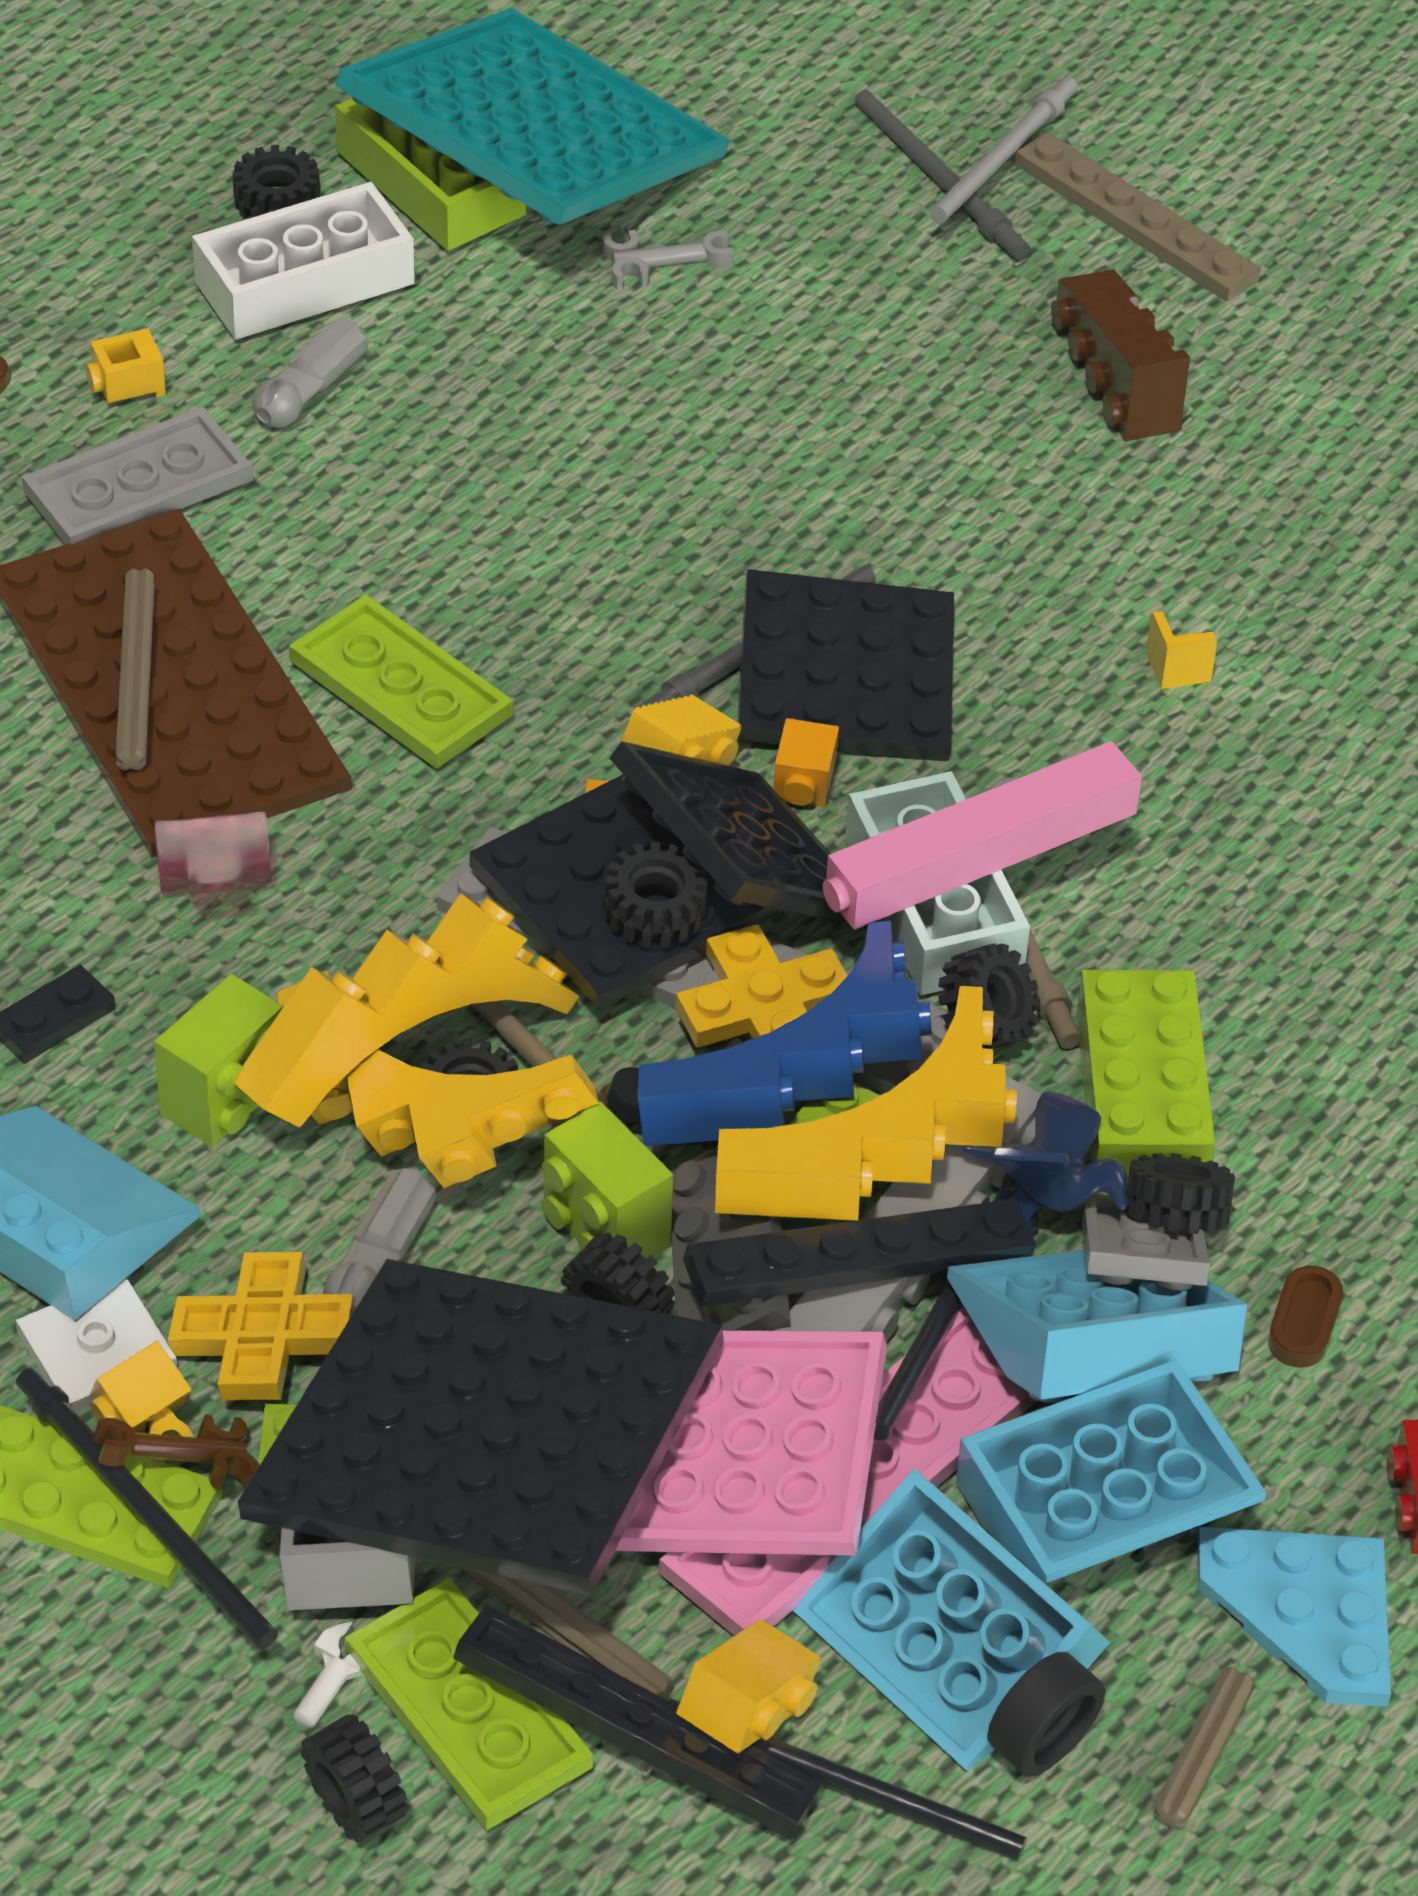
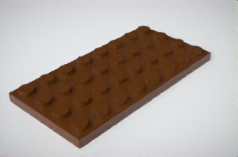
(221, 710)

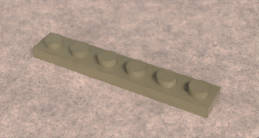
(1137, 216)

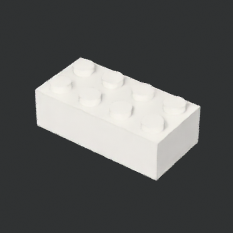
(303, 260)

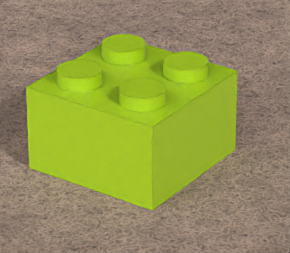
(206, 1054)
(606, 1183)

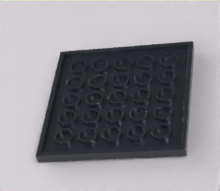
(484, 1425)

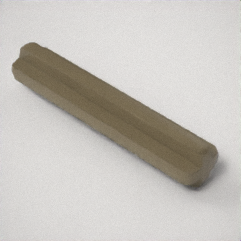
(1203, 1748)

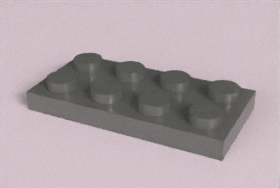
(697, 1222)

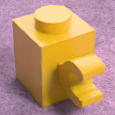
(143, 1393)

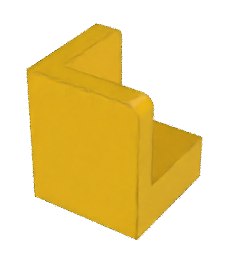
(1179, 658)

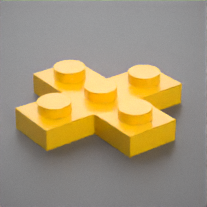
(754, 988)
(259, 1325)

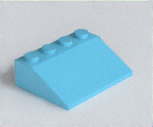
(76, 1212)
(1075, 1333)
(1104, 1473)
(941, 1616)

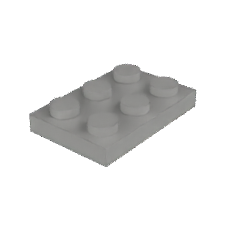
(1126, 1249)

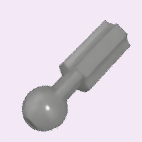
(308, 372)
(384, 1232)

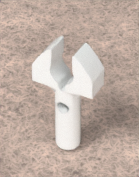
(331, 1678)

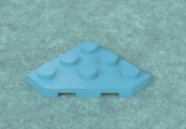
(1307, 1603)

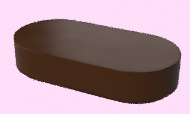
(1305, 1316)

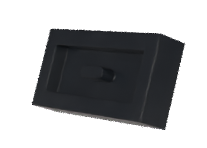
(54, 1013)

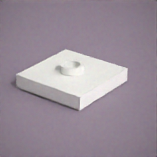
(83, 1349)

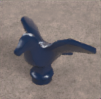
(1052, 1166)

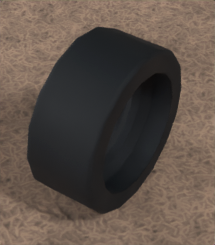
(1046, 1713)

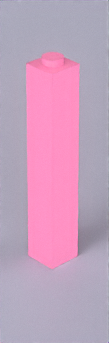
(981, 835)

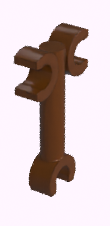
(211, 1446)

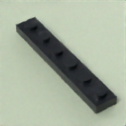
(856, 1252)
(635, 1721)

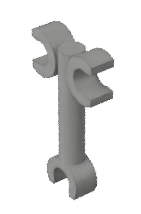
(632, 261)

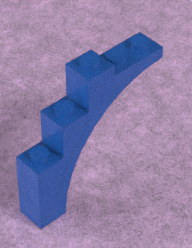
(811, 1058)

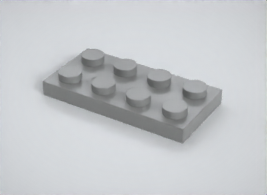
(138, 477)

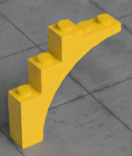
(401, 983)
(452, 1115)
(830, 1162)

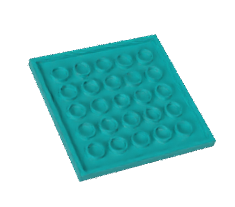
(532, 115)

